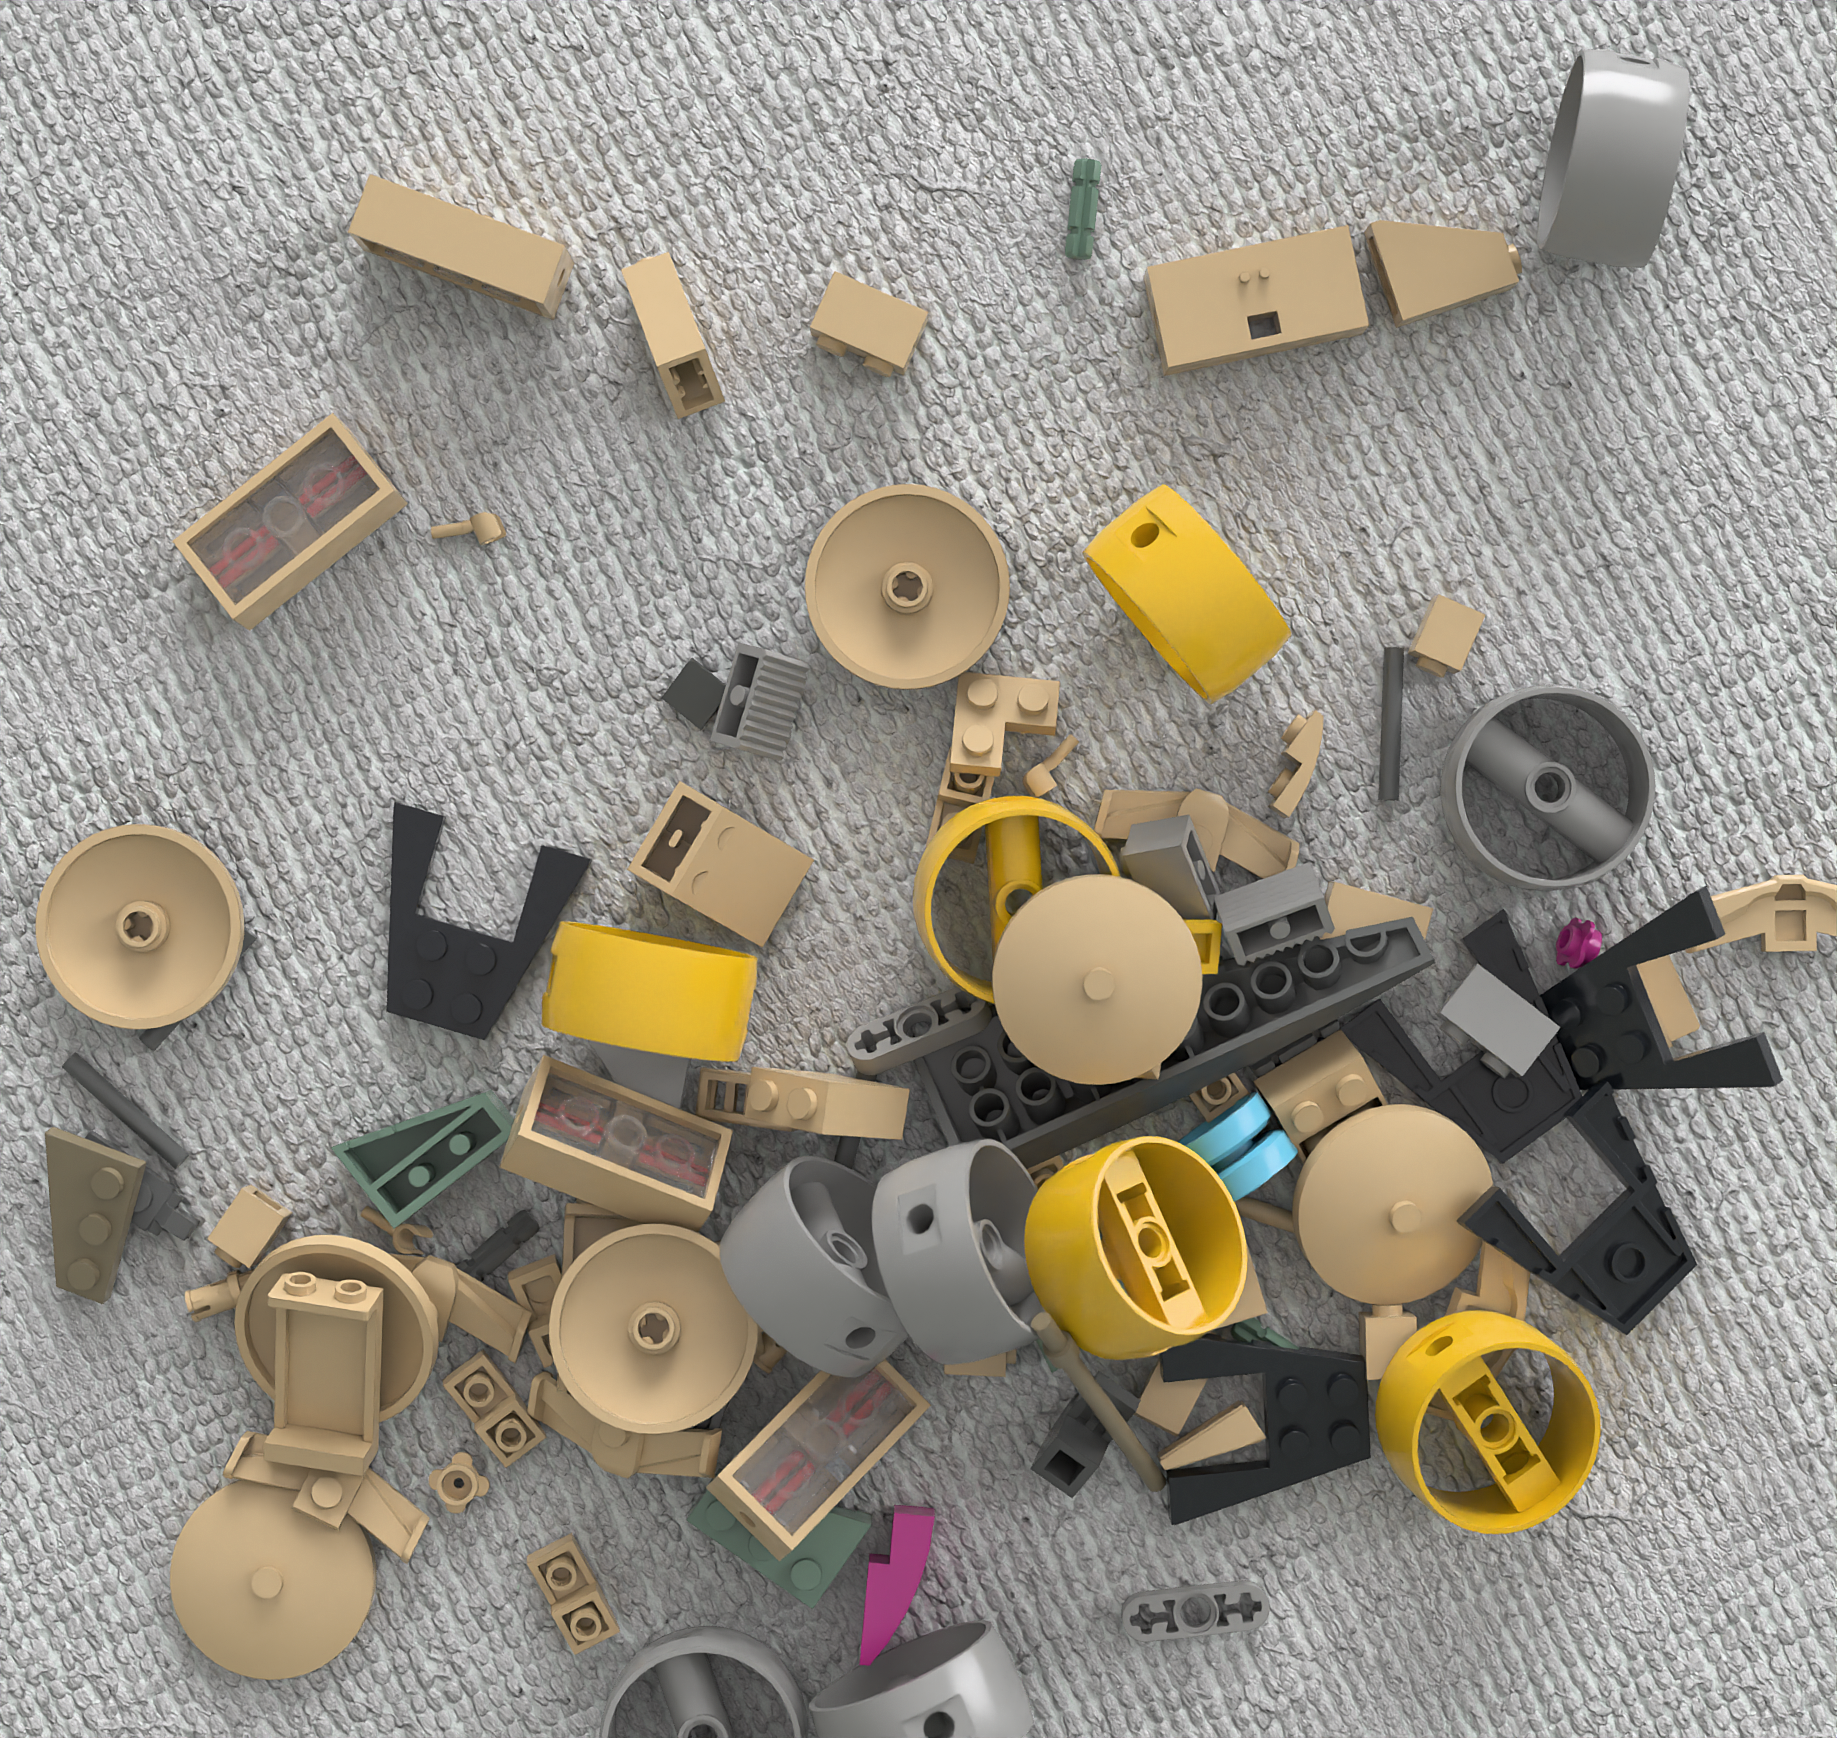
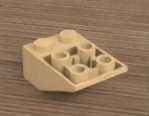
(720, 864)
(1319, 1091)

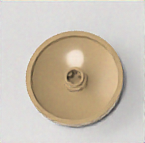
(907, 586)
(139, 926)
(1096, 979)
(1385, 1201)
(408, 1319)
(650, 1330)
(269, 1584)

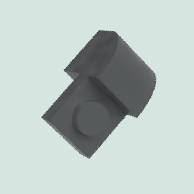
(1079, 1439)

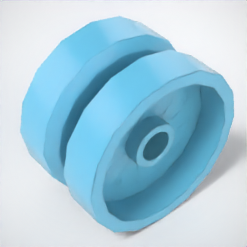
(1233, 1155)

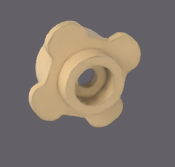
(454, 1496)

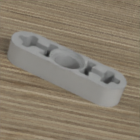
(909, 1048)
(1231, 1595)

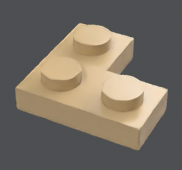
(997, 704)

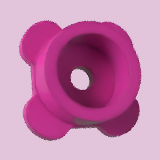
(1578, 943)

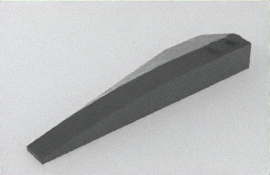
(1244, 1014)

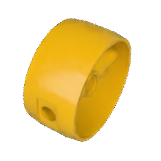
(1187, 593)
(1012, 864)
(649, 992)
(1163, 1234)
(1529, 1478)

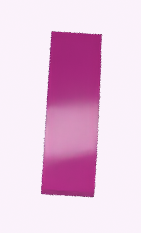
(895, 1578)

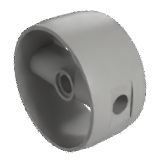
(1613, 158)
(1576, 810)
(956, 1250)
(810, 1267)
(691, 1683)
(930, 1687)

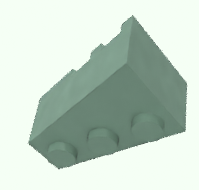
(425, 1155)
(808, 1567)

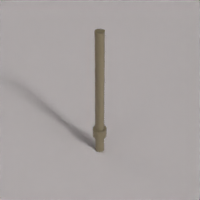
(1064, 1355)

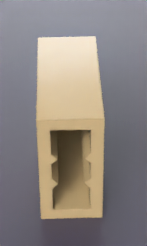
(826, 1103)

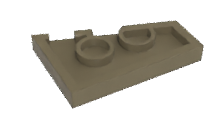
(90, 1209)

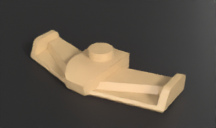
(1218, 824)
(1782, 910)
(1500, 1289)
(469, 1304)
(619, 1451)
(333, 1495)

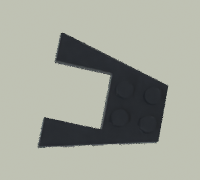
(450, 971)
(1613, 1029)
(1492, 1110)
(1625, 1255)
(1311, 1418)

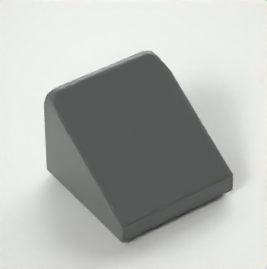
(695, 693)

